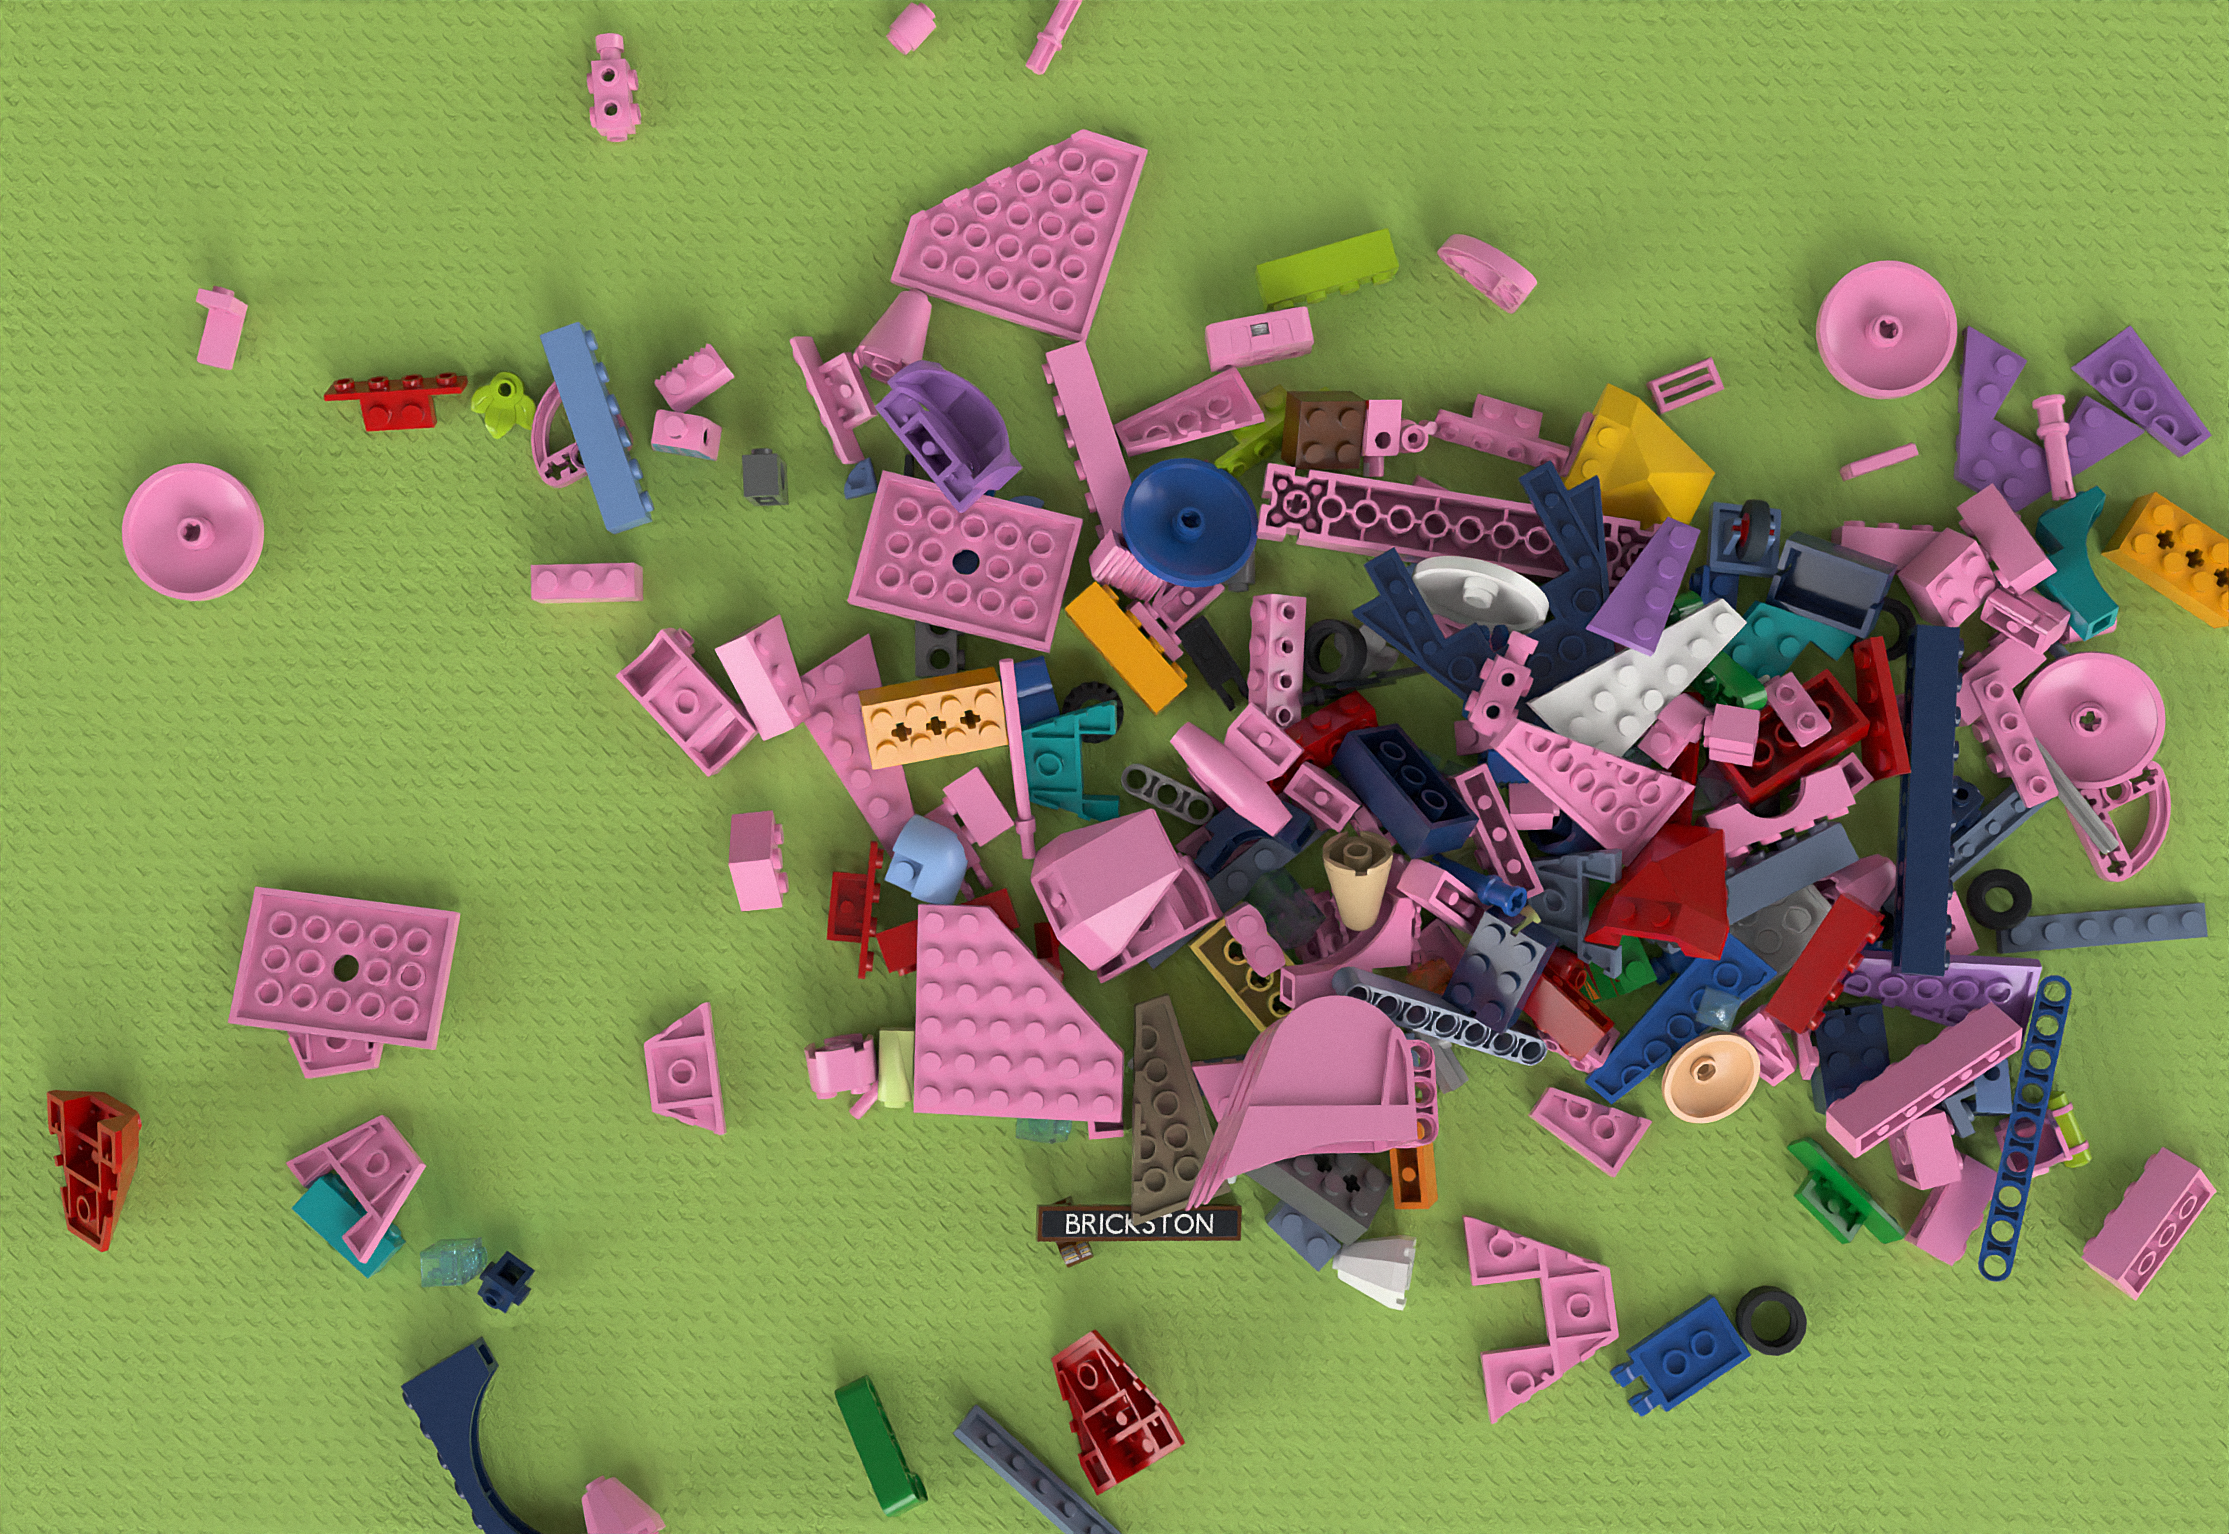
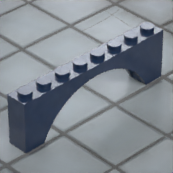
(449, 1408)

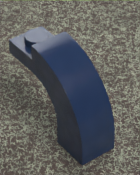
(1232, 830)

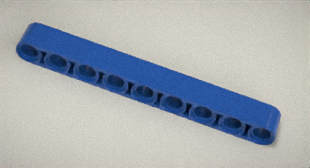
(2023, 1110)

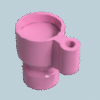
(1415, 436)

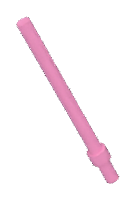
(1025, 822)

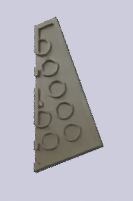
(1167, 1115)

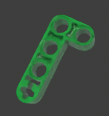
(1723, 678)
(879, 1449)

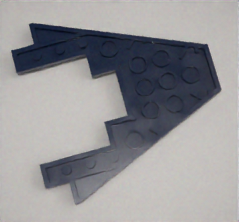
(1574, 598)

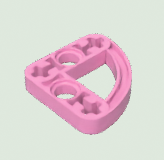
(1488, 270)
(540, 443)
(2154, 834)

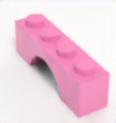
(1819, 795)

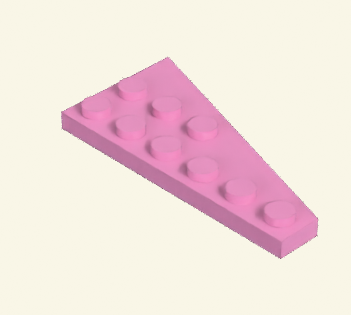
(840, 733)
(1601, 792)

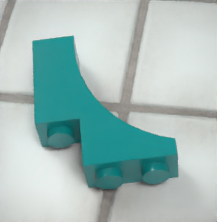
(2074, 584)

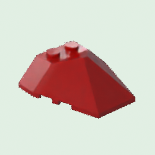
(1670, 894)
(98, 1159)
(1113, 1413)

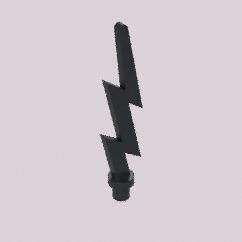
(1317, 696)

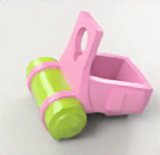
(2059, 1140)

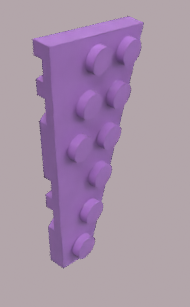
(1947, 1000)

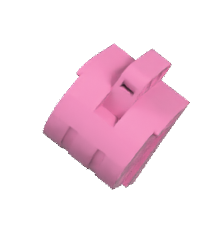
(1322, 1083)

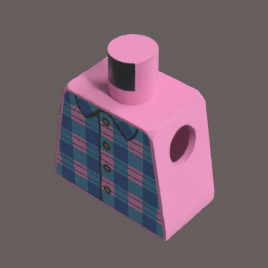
(684, 435)

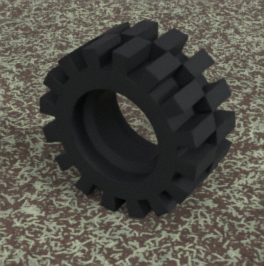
(1096, 691)

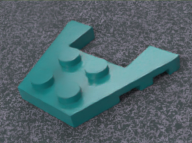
(1777, 637)
(1056, 761)

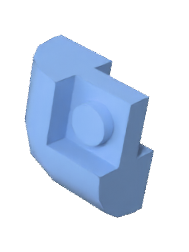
(928, 861)

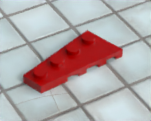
(1884, 746)

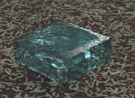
(1717, 1009)

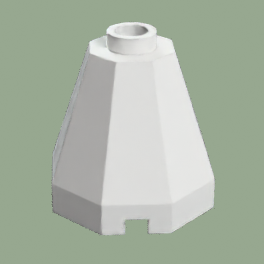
(1378, 1267)

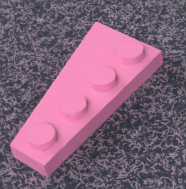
(1198, 412)

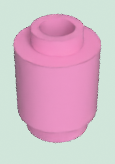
(911, 27)

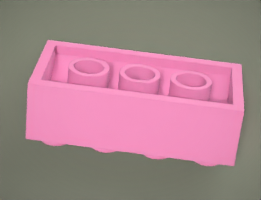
(2148, 1222)

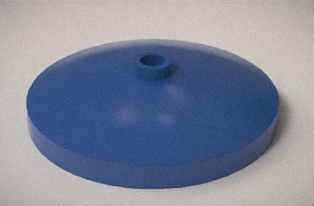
(1189, 522)

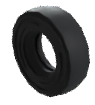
(2003, 879)

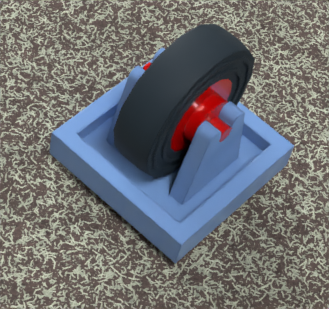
(1744, 538)

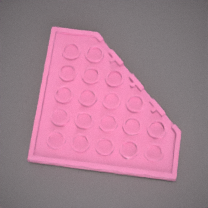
(1030, 237)
(1002, 1029)

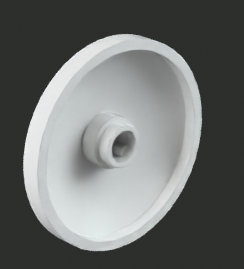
(1480, 592)

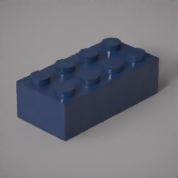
(1404, 790)

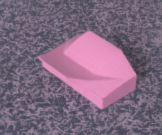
(1322, 797)

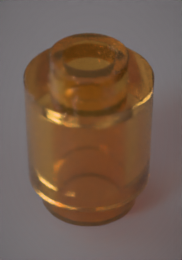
(1431, 976)

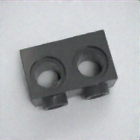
(929, 643)

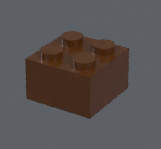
(1323, 429)

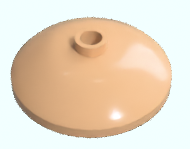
(1710, 1077)

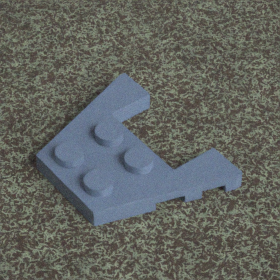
(1565, 901)

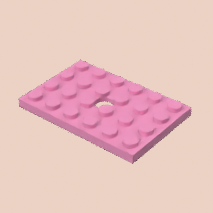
(911, 572)
(291, 956)

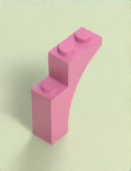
(1380, 946)

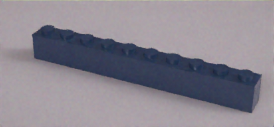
(1926, 802)

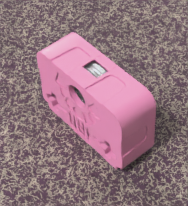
(1259, 339)

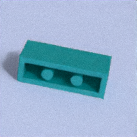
(333, 1210)

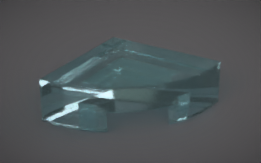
(1709, 792)

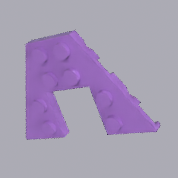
(1999, 455)

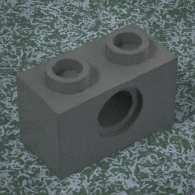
(765, 478)

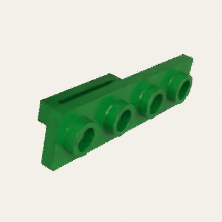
(1838, 1199)

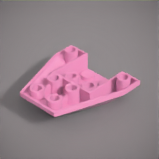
(1104, 883)

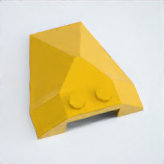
(1640, 463)

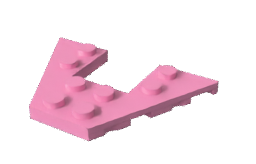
(1575, 1306)

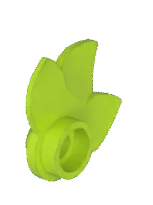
(504, 410)

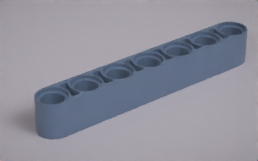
(1434, 1016)

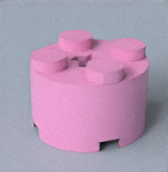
(842, 1065)

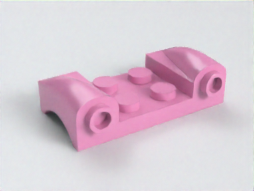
(688, 701)
(1181, 911)

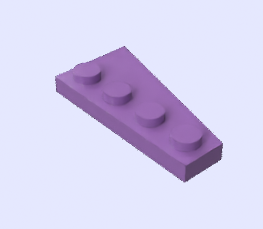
(2141, 389)
(1645, 595)

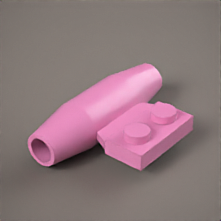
(1239, 768)

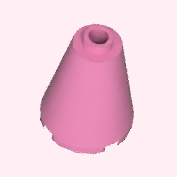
(896, 337)

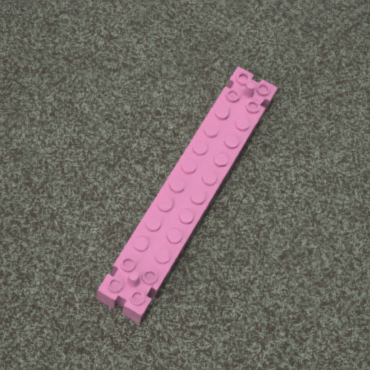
(1425, 523)

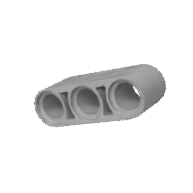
(1184, 794)

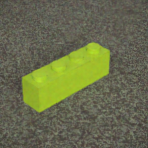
(1327, 270)

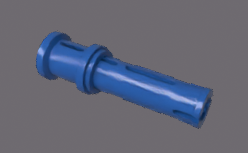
(1489, 888)

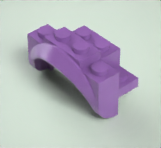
(954, 435)

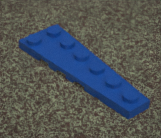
(1671, 1017)

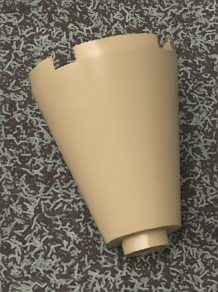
(1358, 875)

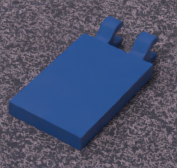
(1682, 1357)

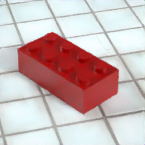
(1778, 755)

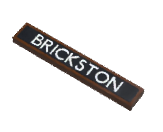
(1113, 1223)

